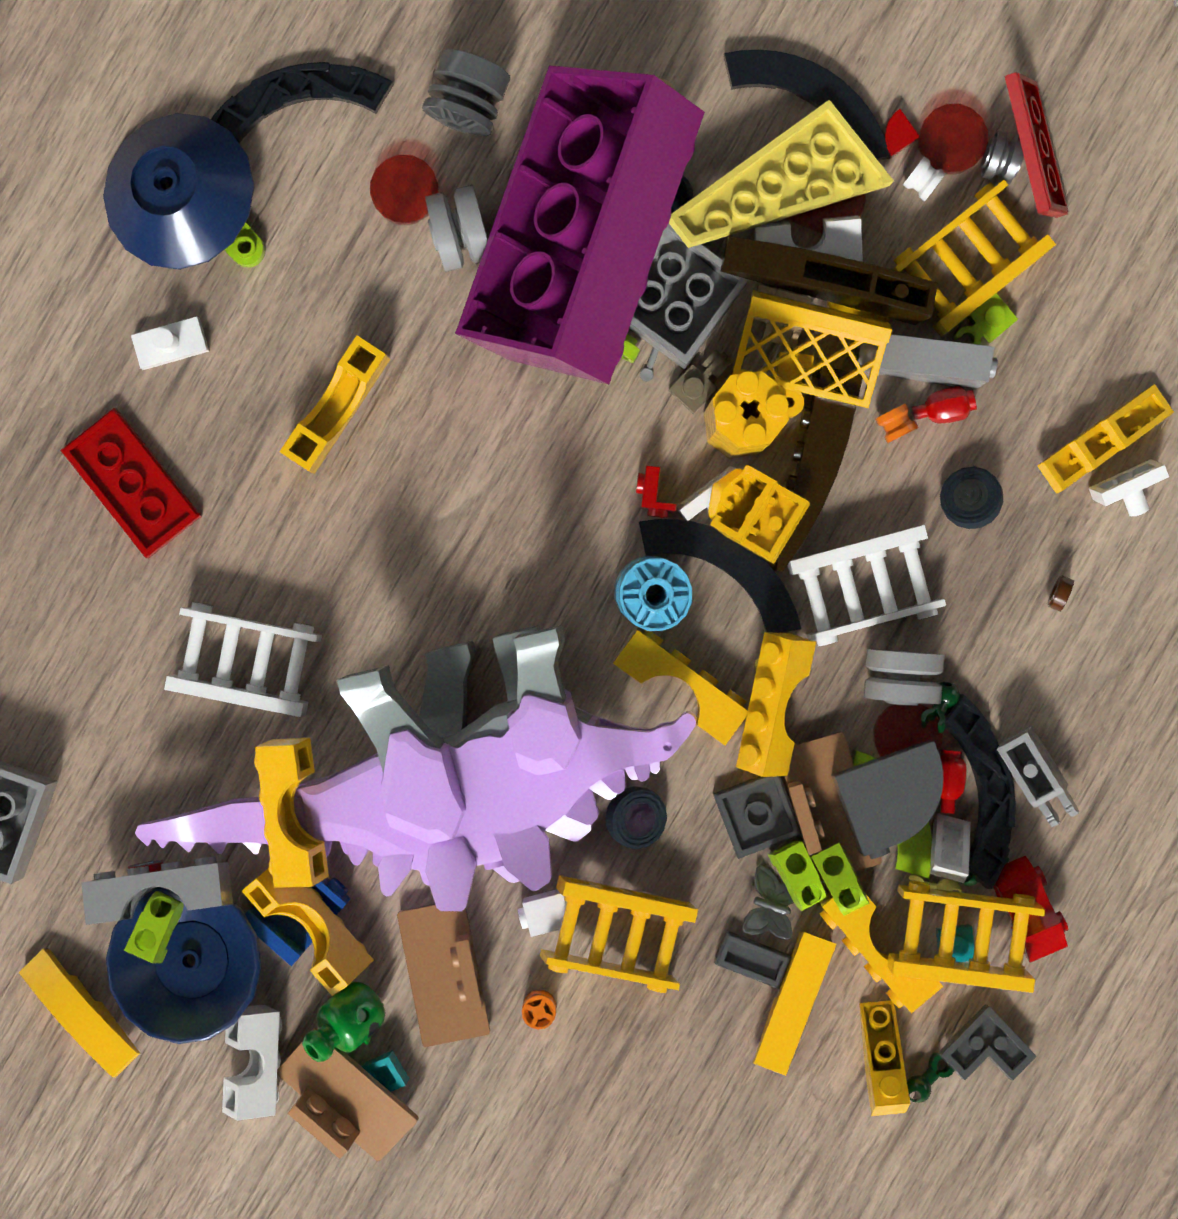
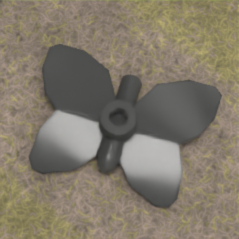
(773, 907)

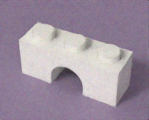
(840, 236)
(255, 1089)

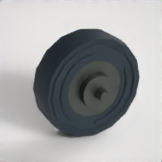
(971, 497)

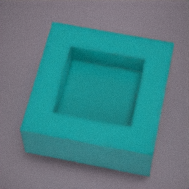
(963, 943)
(387, 1071)

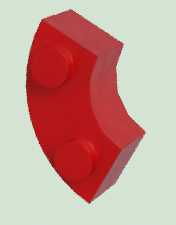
(1045, 932)

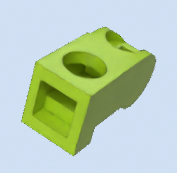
(798, 874)
(840, 878)
(155, 928)

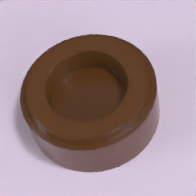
(1060, 593)

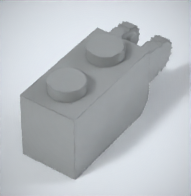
(1036, 773)

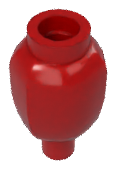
(946, 405)
(953, 779)

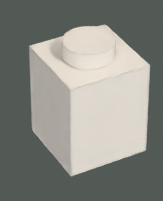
(542, 912)

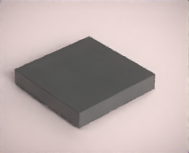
(757, 814)

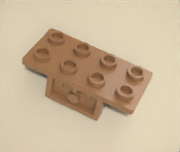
(817, 800)
(443, 975)
(345, 1104)

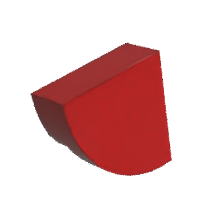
(899, 133)

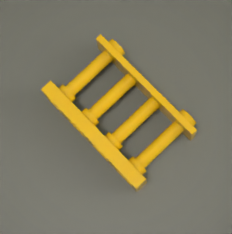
(1003, 270)
(608, 901)
(978, 970)

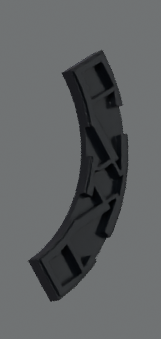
(811, 84)
(298, 85)
(743, 565)
(994, 791)

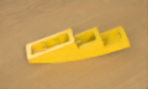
(1105, 438)
(79, 1013)

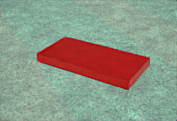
(1036, 145)
(131, 483)

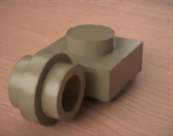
(694, 387)

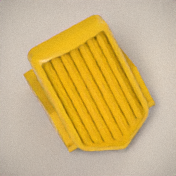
(755, 511)

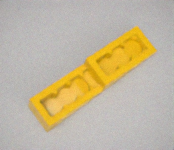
(794, 1002)

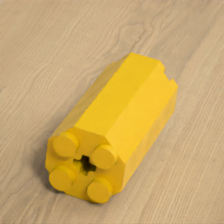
(758, 399)

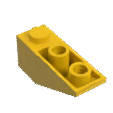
(883, 1059)

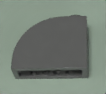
(891, 796)

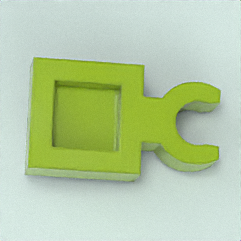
(988, 321)

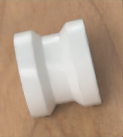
(924, 178)

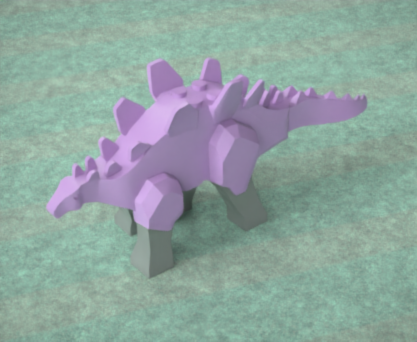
(453, 791)

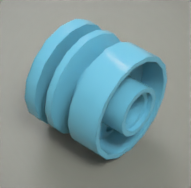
(673, 596)

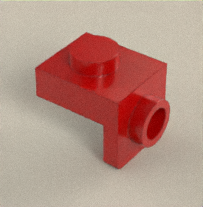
(647, 486)

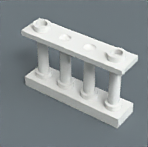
(874, 552)
(221, 686)

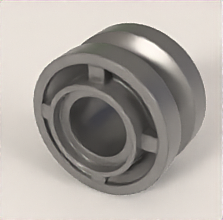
(1002, 157)

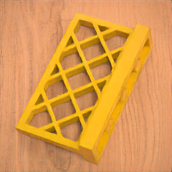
(822, 320)

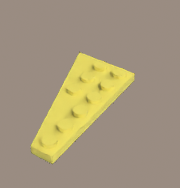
(795, 173)

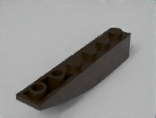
(832, 279)
(819, 454)

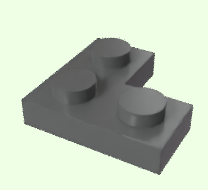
(986, 1037)

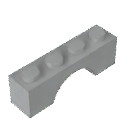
(116, 898)

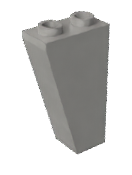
(933, 361)

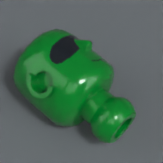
(345, 1022)

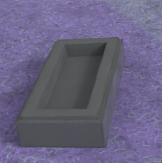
(752, 959)

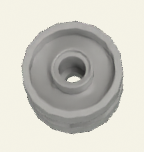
(456, 228)
(904, 677)

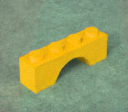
(347, 390)
(781, 666)
(717, 712)
(294, 854)
(855, 925)
(336, 951)

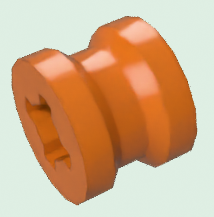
(896, 423)
(536, 1016)

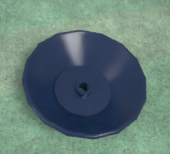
(201, 208)
(184, 1000)

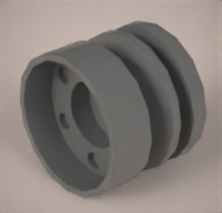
(467, 88)

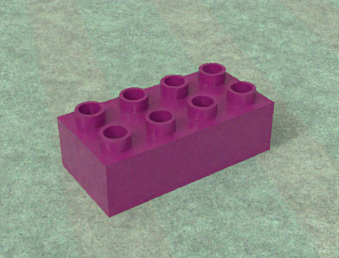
(581, 221)

